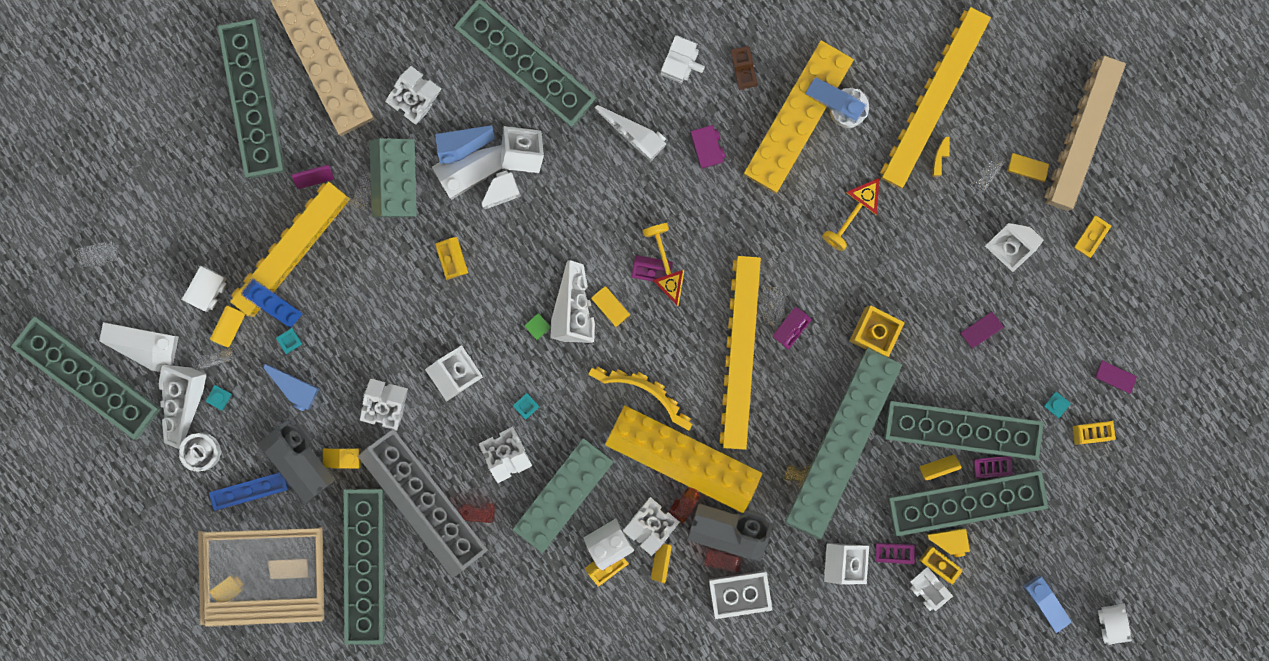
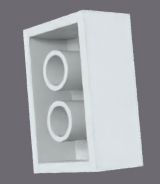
(740, 594)

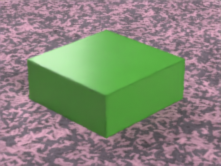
(537, 326)

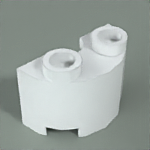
(930, 589)

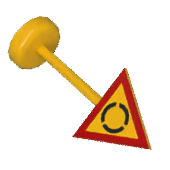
(866, 196)
(671, 283)

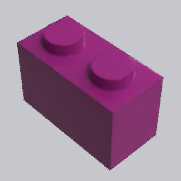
(707, 146)

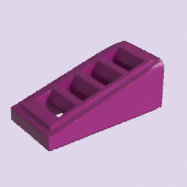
(977, 467)
(912, 553)

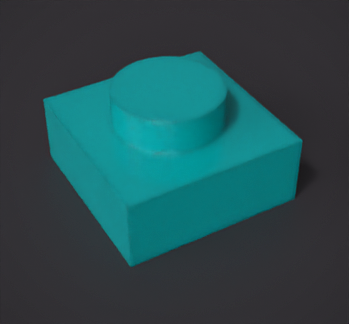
(289, 341)
(218, 397)
(1057, 404)
(526, 406)

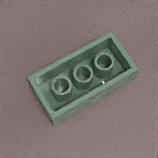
(393, 178)

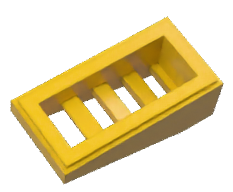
(1080, 430)

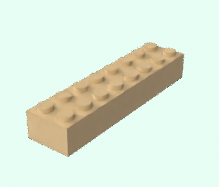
(324, 64)
(1085, 133)

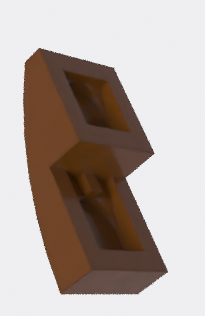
(744, 67)

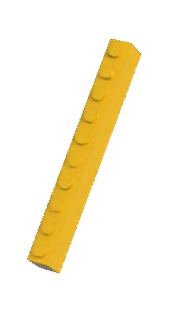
(935, 98)
(741, 352)

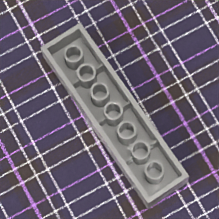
(422, 503)

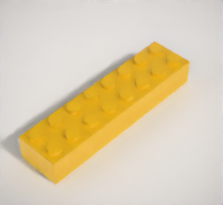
(796, 119)
(294, 244)
(684, 459)

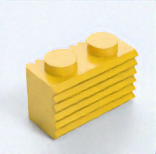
(941, 564)

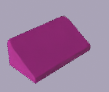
(313, 176)
(649, 268)
(792, 327)
(981, 330)
(1115, 377)

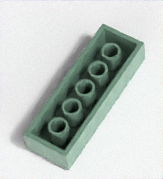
(563, 495)

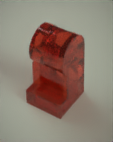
(682, 508)
(478, 514)
(722, 560)

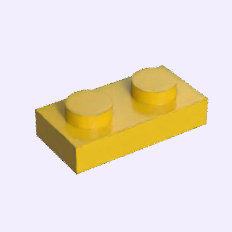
(1092, 236)

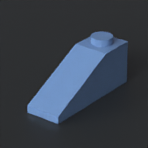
(836, 100)
(459, 144)
(296, 390)
(1047, 603)

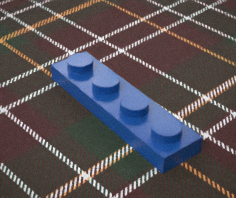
(271, 303)
(248, 491)

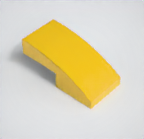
(942, 152)

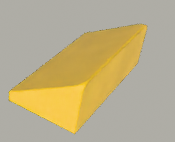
(1028, 167)
(451, 258)
(610, 306)
(227, 326)
(940, 467)
(661, 563)
(600, 576)

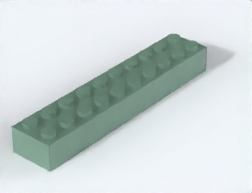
(843, 444)

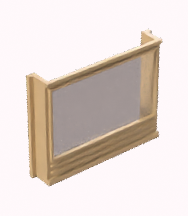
(261, 576)

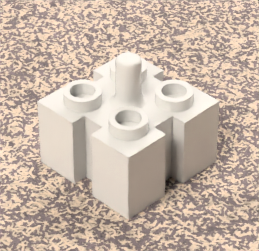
(681, 60)
(413, 95)
(383, 404)
(505, 455)
(651, 526)

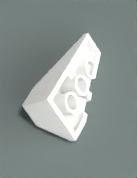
(640, 137)
(469, 171)
(571, 313)
(142, 346)
(181, 395)

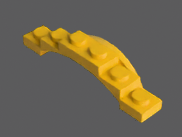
(641, 381)

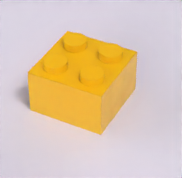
(877, 331)

